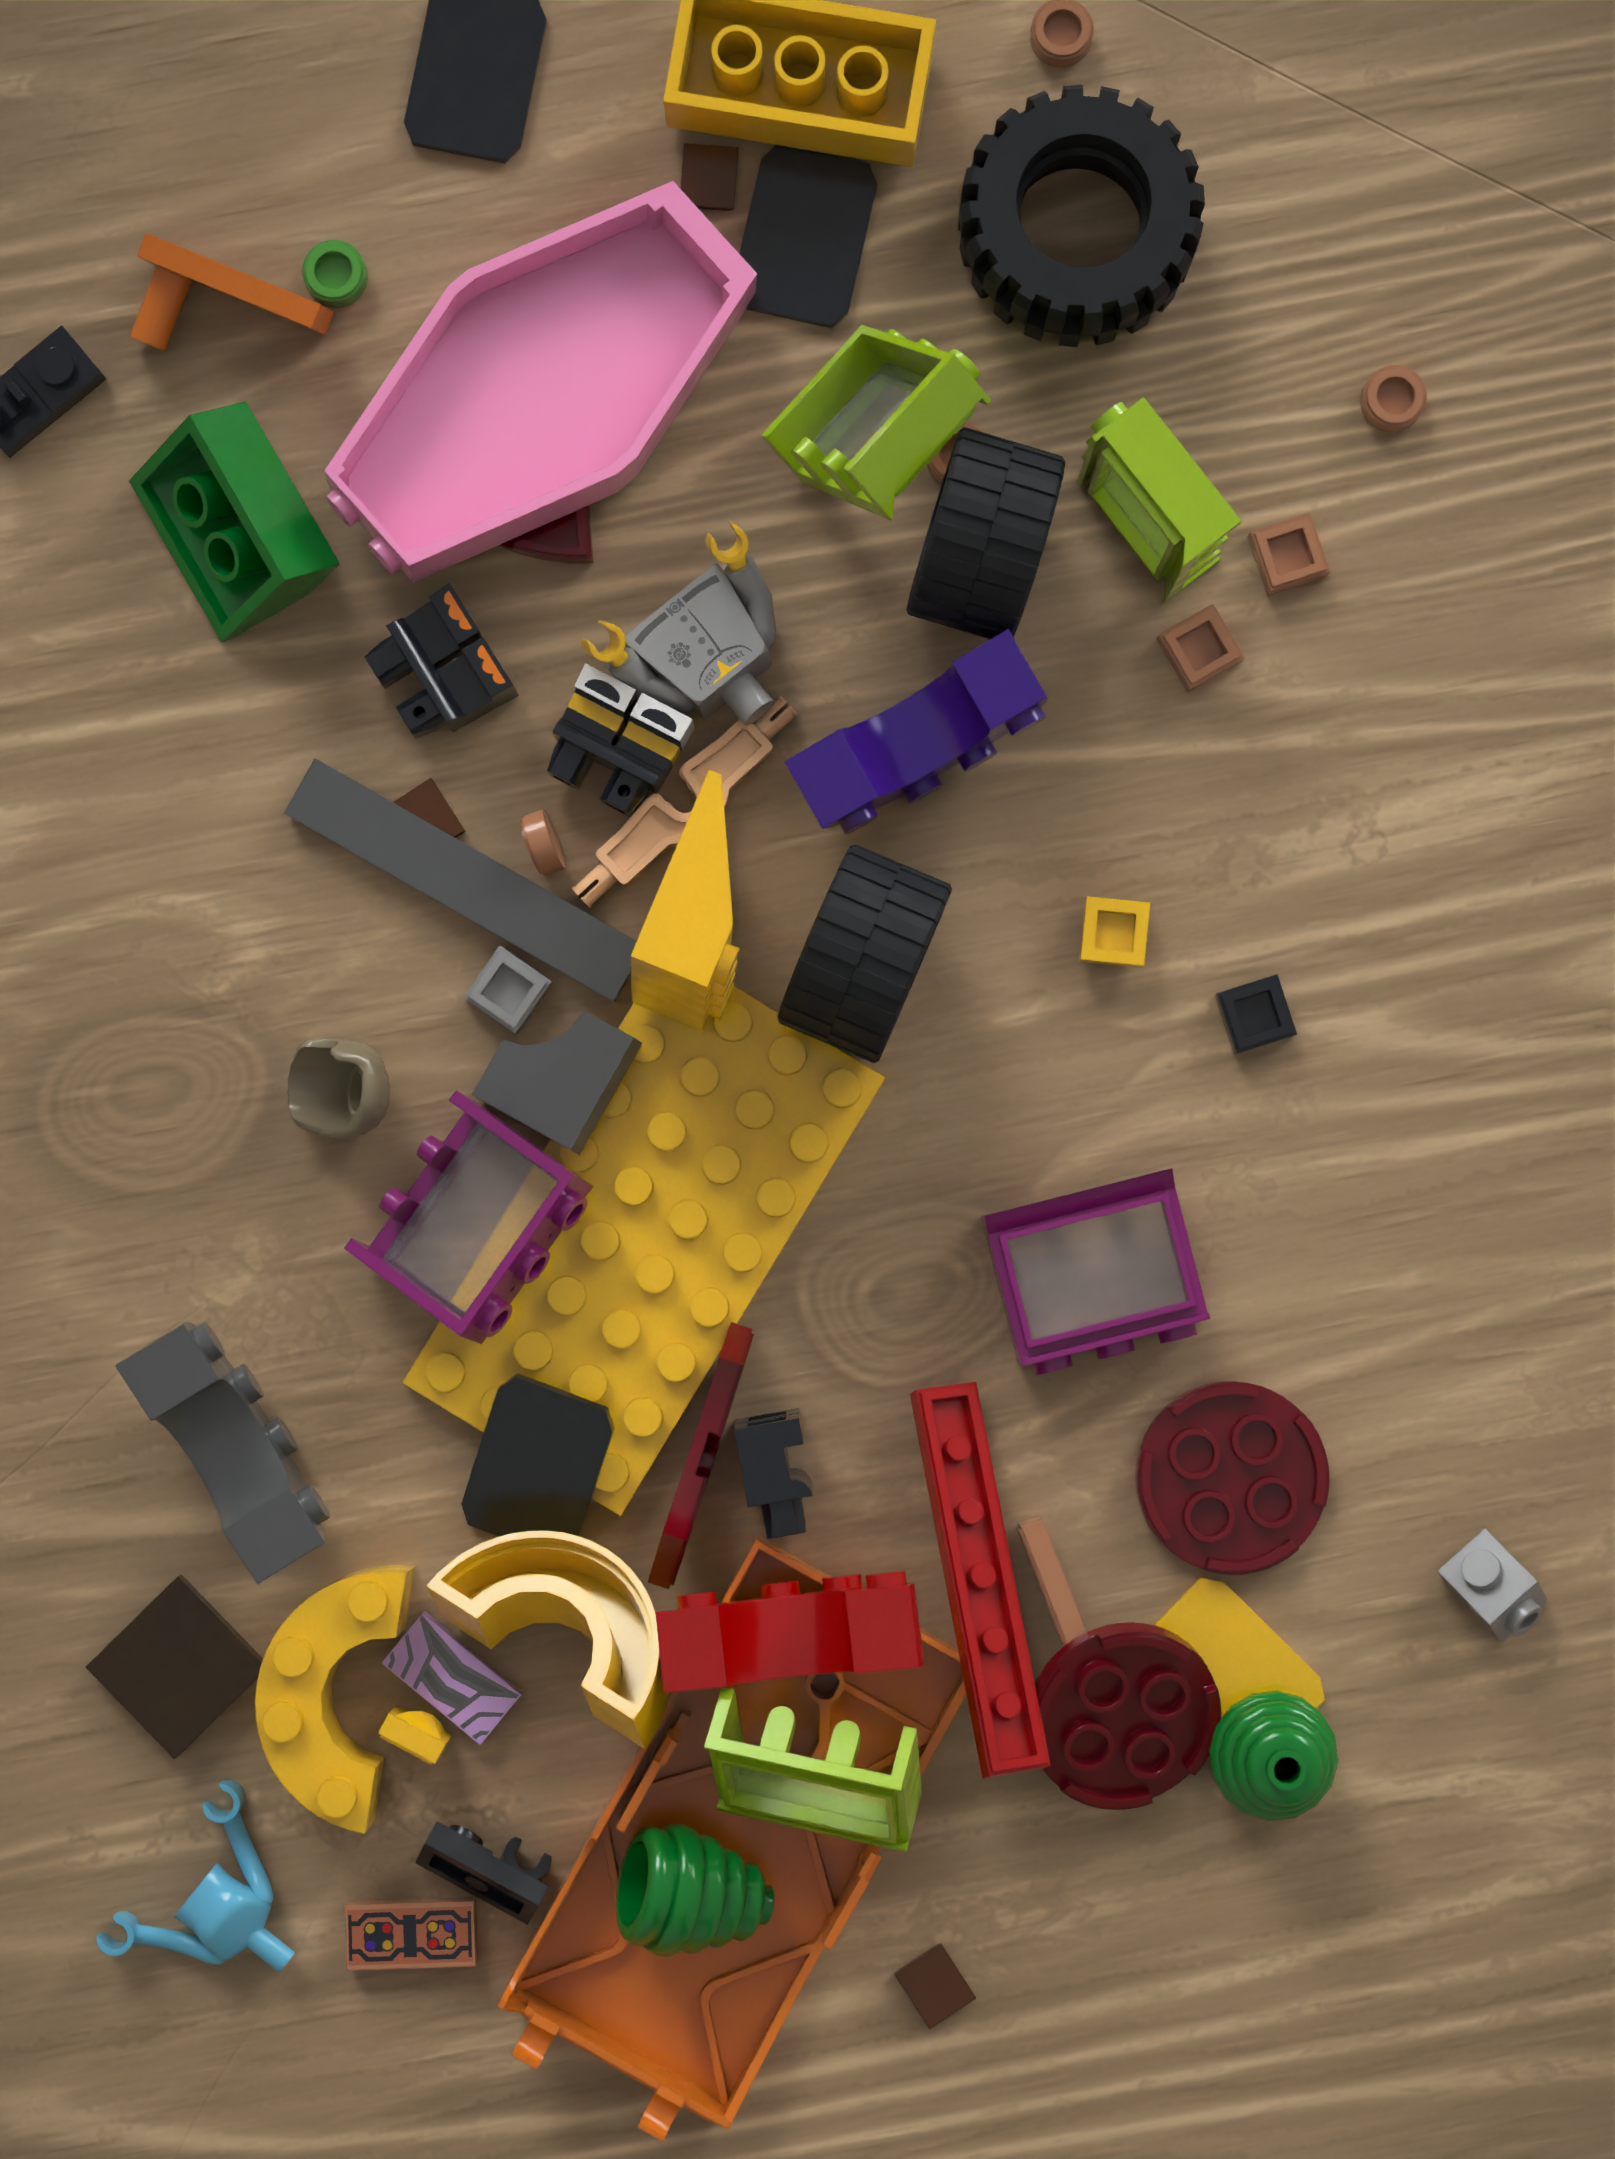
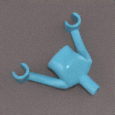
(221, 1909)

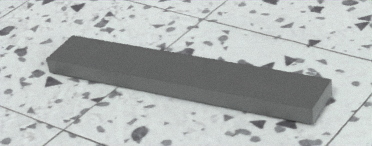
(463, 879)

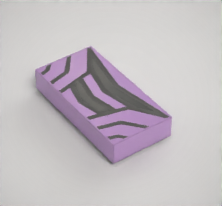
(452, 1677)

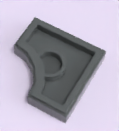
(561, 1082)

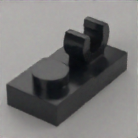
(43, 388)
(463, 1861)

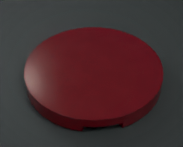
(1232, 1477)
(1126, 1714)

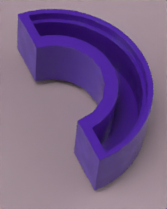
(921, 737)

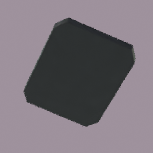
(475, 76)
(807, 233)
(537, 1460)

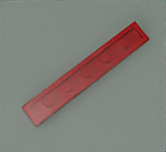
(979, 1580)

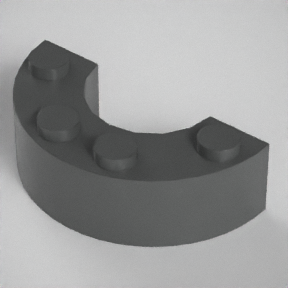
(232, 1444)

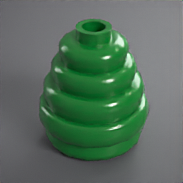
(1259, 1734)
(687, 1892)

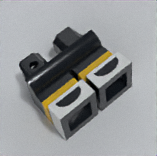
(593, 727)

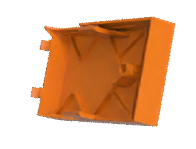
(708, 2018)

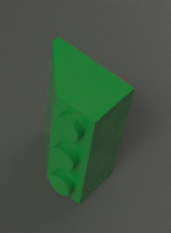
(233, 519)

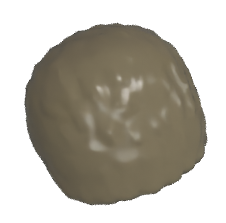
(337, 1088)

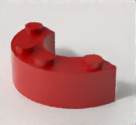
(791, 1632)

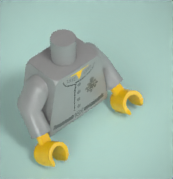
(703, 641)

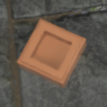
(1288, 554)
(1200, 648)

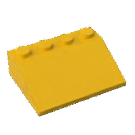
(685, 950)

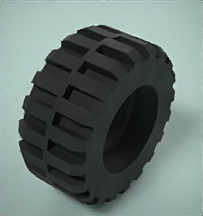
(1095, 137)

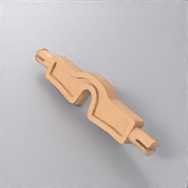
(656, 822)

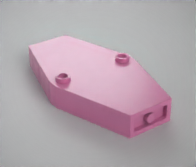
(540, 382)

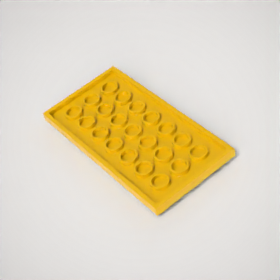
(688, 1209)

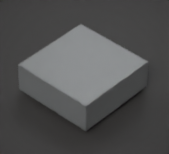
(508, 990)

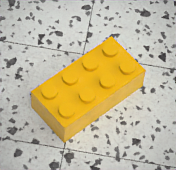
(802, 75)

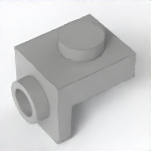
(1495, 1586)

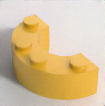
(571, 1583)
(296, 1694)

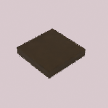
(177, 1666)

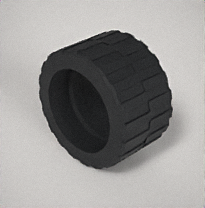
(986, 534)
(863, 953)

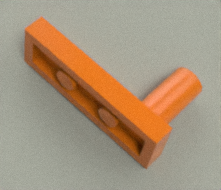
(179, 267)

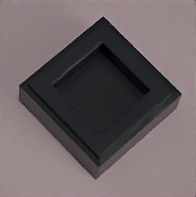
(1255, 1014)

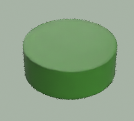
(335, 273)

